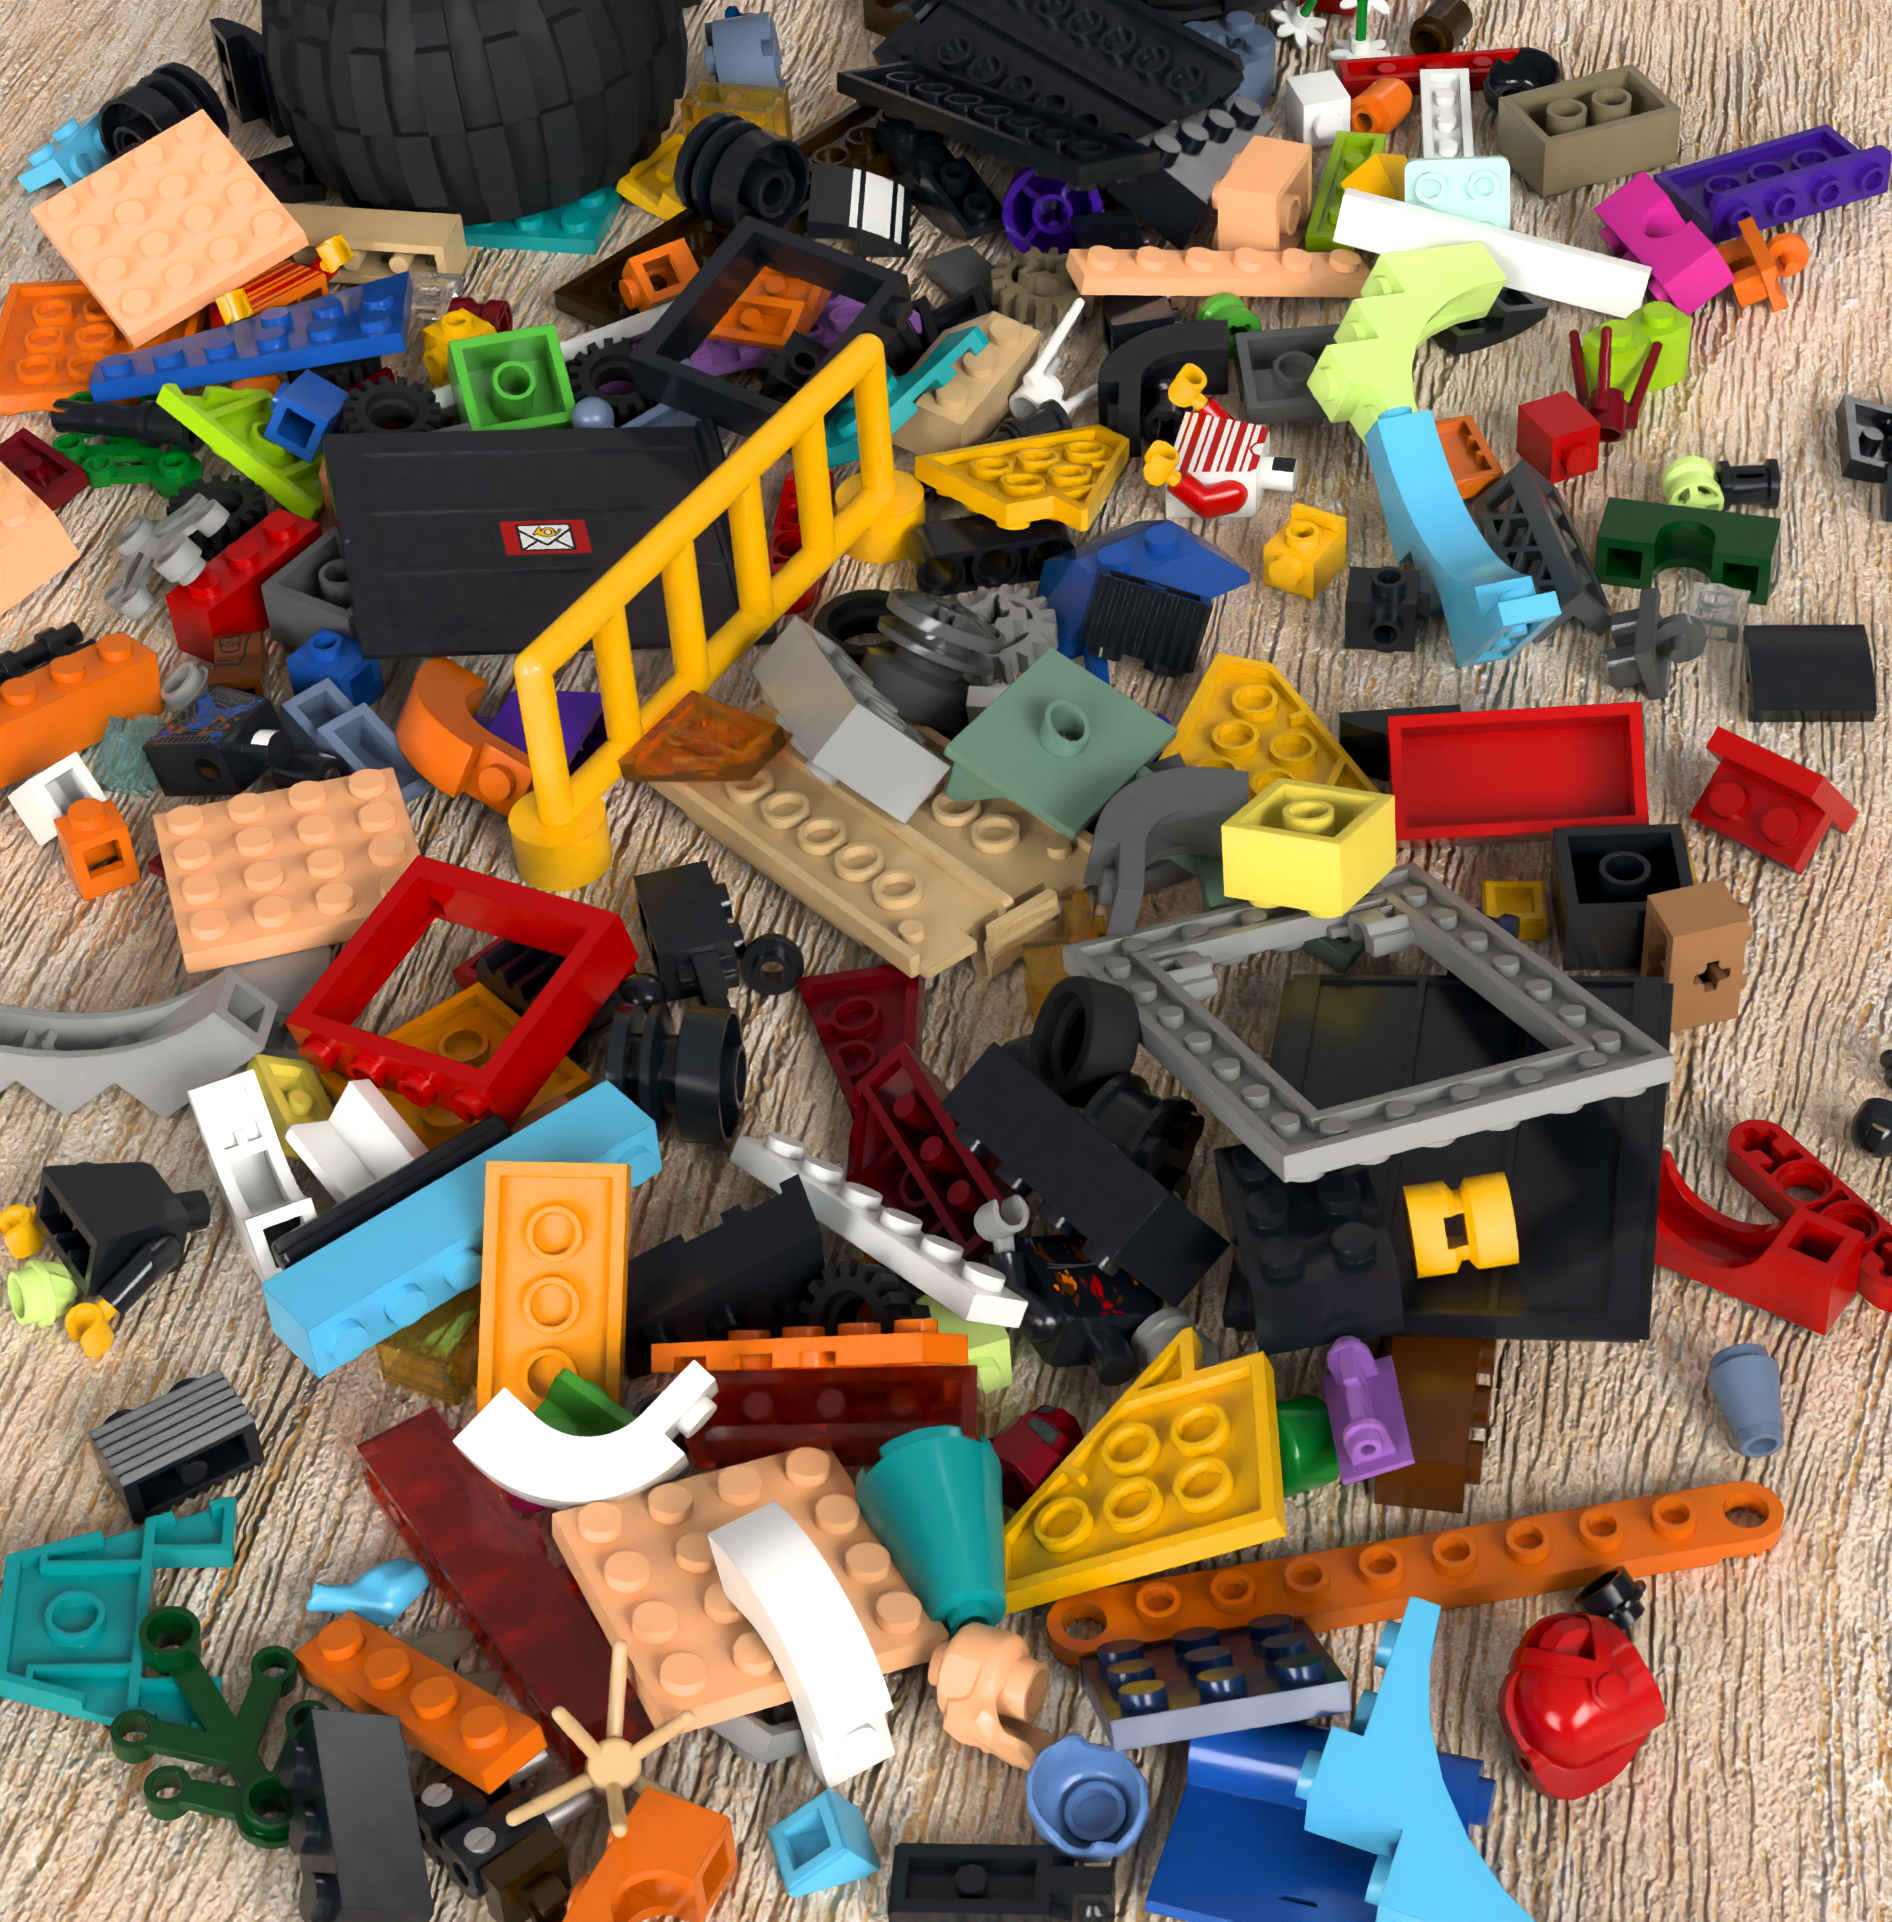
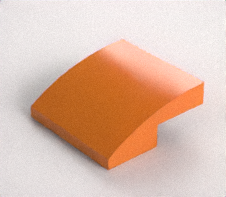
(771, 311)

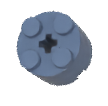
(1253, 44)
(744, 51)

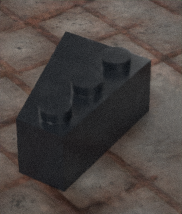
(726, 1279)

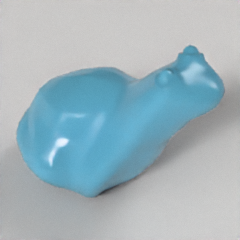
(376, 1595)

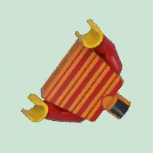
(282, 285)

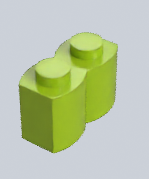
(1632, 344)

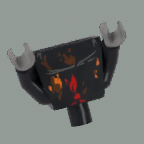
(1073, 1306)

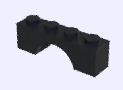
(1122, 314)

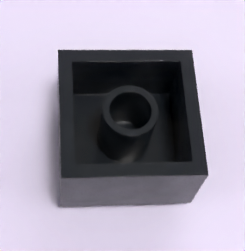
(1603, 887)

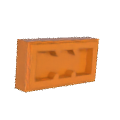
(1468, 455)

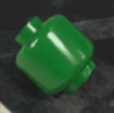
(1305, 1444)

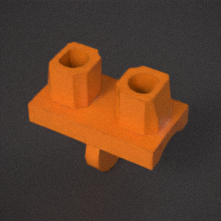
(1759, 264)

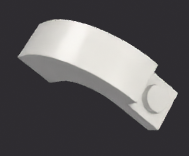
(249, 1166)
(574, 1470)
(814, 1637)

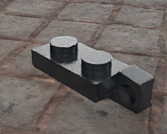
(996, 1885)

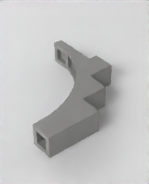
(146, 1050)

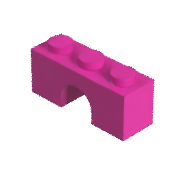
(1652, 233)

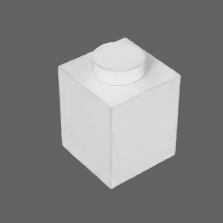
(1317, 107)
(51, 794)

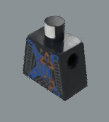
(218, 744)

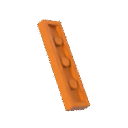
(436, 1707)

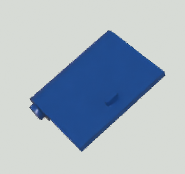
(1243, 1841)

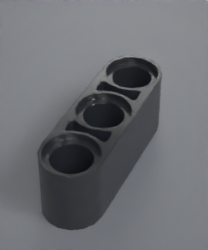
(975, 552)

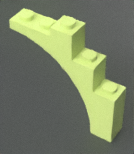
(1401, 307)

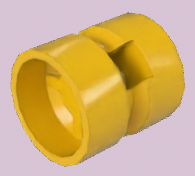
(1485, 1219)

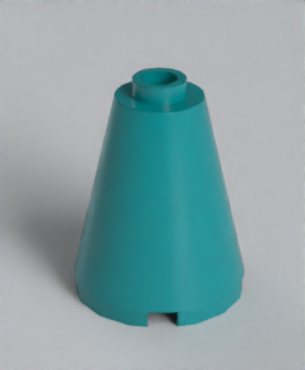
(942, 1521)

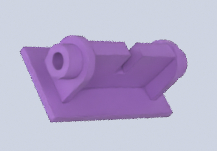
(1365, 1412)

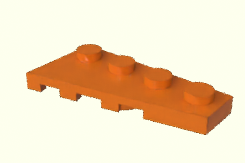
(807, 1347)

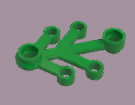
(161, 469)

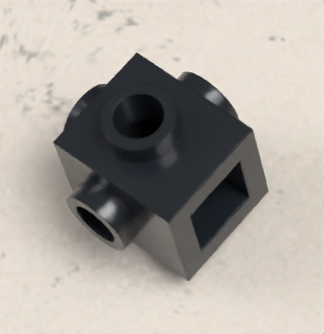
(788, 371)
(1384, 609)

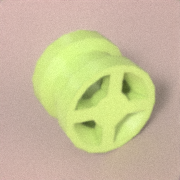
(1697, 476)

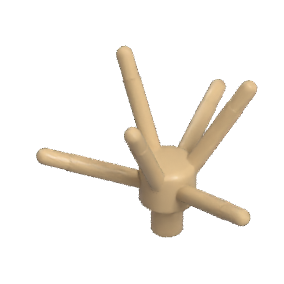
(611, 1764)

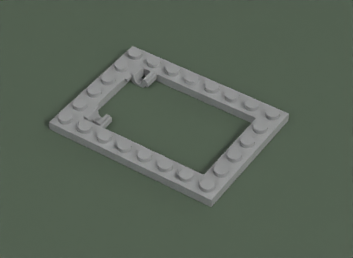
(1171, 967)

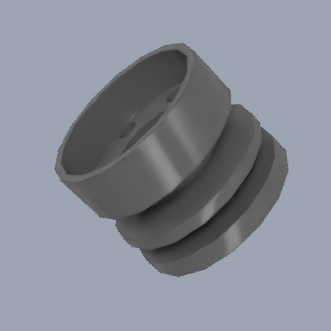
(933, 649)

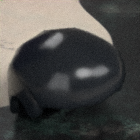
(1525, 72)

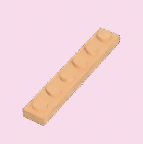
(1209, 272)

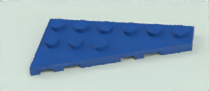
(313, 333)

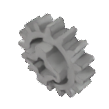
(1025, 623)

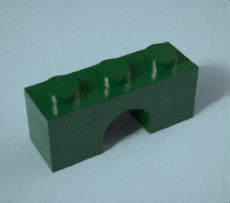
(1649, 537)

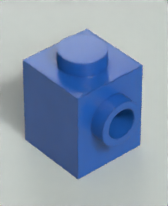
(305, 413)
(339, 659)

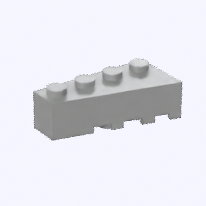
(845, 722)

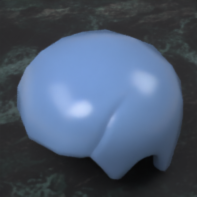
(1086, 1799)

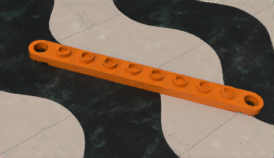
(1442, 1567)

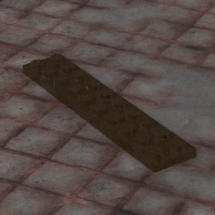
(840, 141)

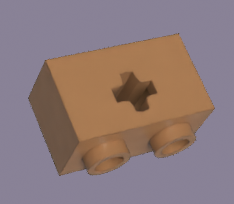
(1698, 943)

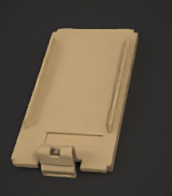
(914, 892)

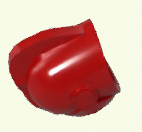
(1576, 1704)

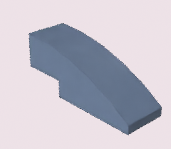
(330, 724)

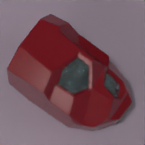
(1032, 1450)

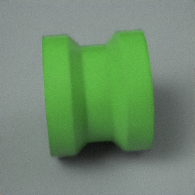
(1231, 308)

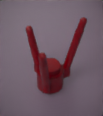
(1605, 402)

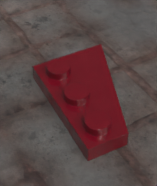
(864, 1018)

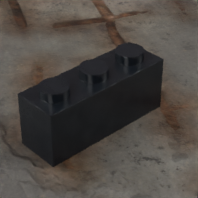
(355, 1820)

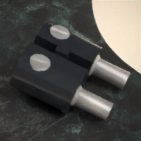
(469, 1826)

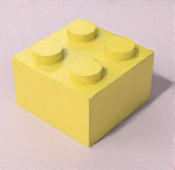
(1309, 847)

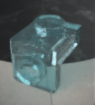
(121, 760)

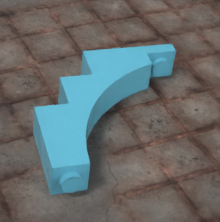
(1484, 601)

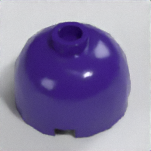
(1040, 209)

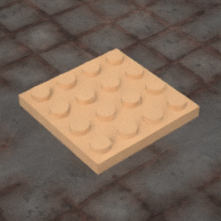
(169, 228)
(283, 866)
(659, 1588)

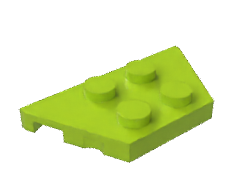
(234, 429)

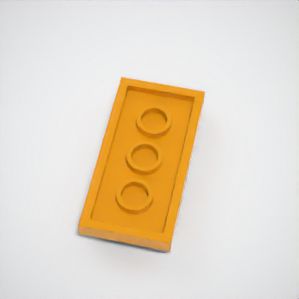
(553, 1278)

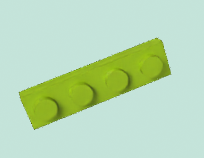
(1347, 154)

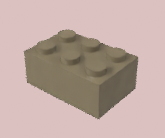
(1588, 130)

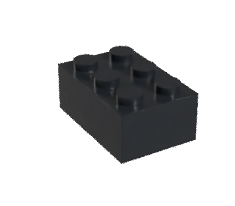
(1308, 1253)

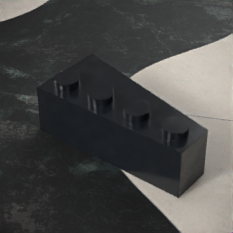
(1081, 1177)

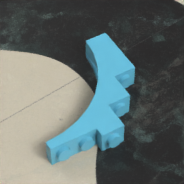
(1388, 1795)

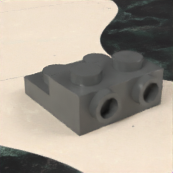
(1275, 370)

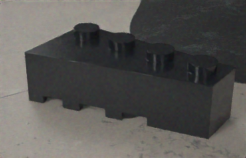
(1191, 161)

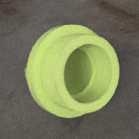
(41, 1292)

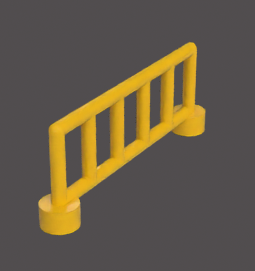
(563, 824)

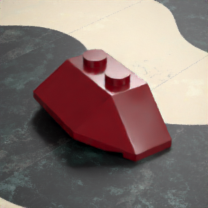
(909, 1155)

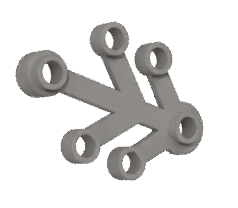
(162, 547)

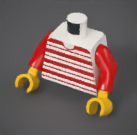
(1216, 460)

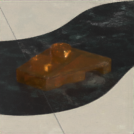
(703, 743)

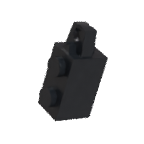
(690, 933)

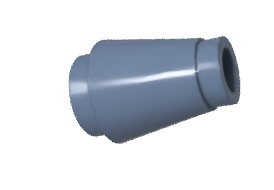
(1749, 1396)

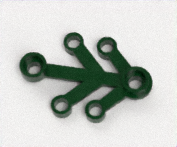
(225, 1741)

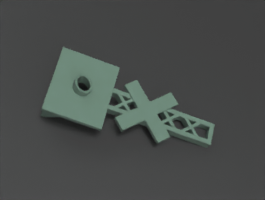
(1020, 756)

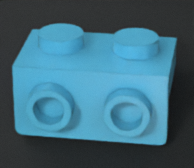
(70, 157)

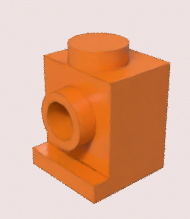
(667, 265)
(92, 835)

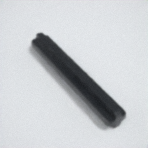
(388, 1191)

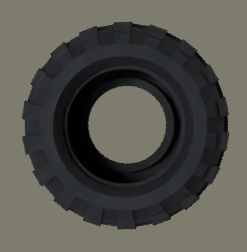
(474, 99)

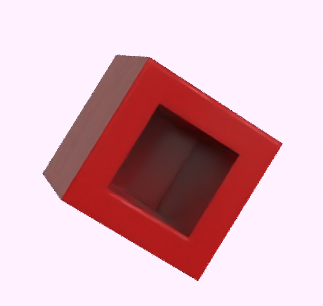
(1558, 437)

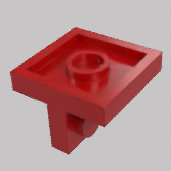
(1769, 802)

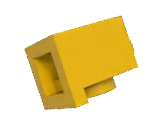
(1305, 551)

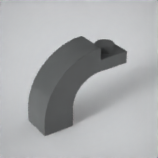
(1154, 819)

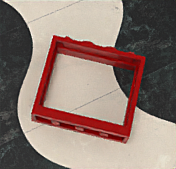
(595, 963)

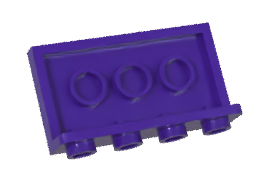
(1775, 181)

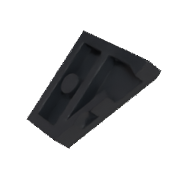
(288, 177)

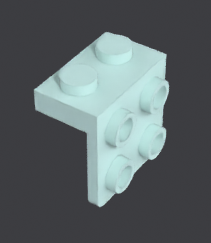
(1461, 187)

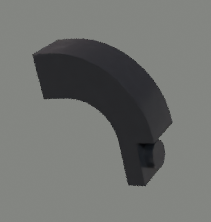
(1153, 357)

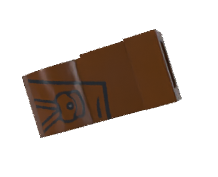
(241, 663)

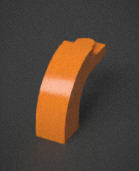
(451, 746)

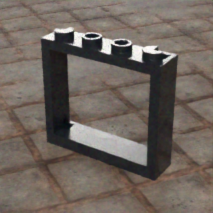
(719, 285)

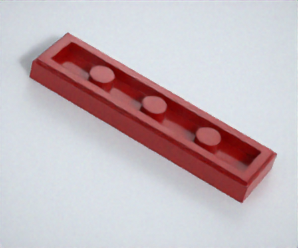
(1362, 72)

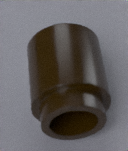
(1441, 27)

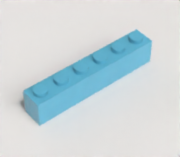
(433, 1240)

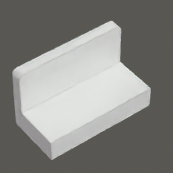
(357, 1143)

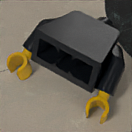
(112, 1231)

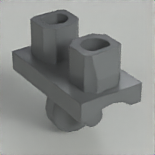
(1650, 643)

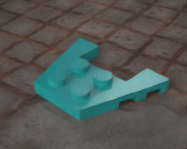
(902, 392)
(78, 1611)

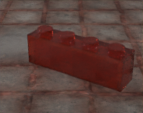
(834, 1411)

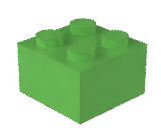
(511, 380)

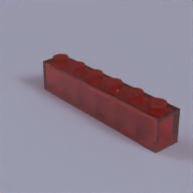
(498, 1580)

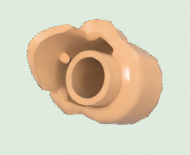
(991, 1692)

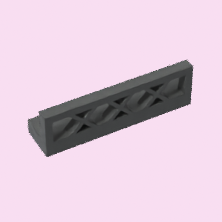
(1548, 538)

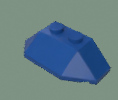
(1144, 549)

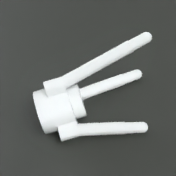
(1040, 380)

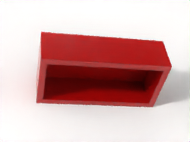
(1515, 773)

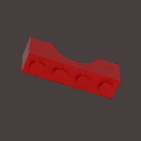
(1790, 1268)

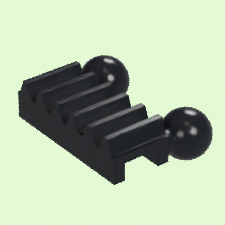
(521, 972)

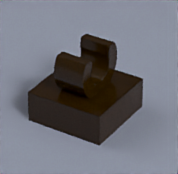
(529, 1880)

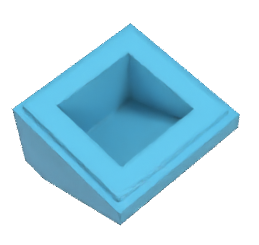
(823, 1845)

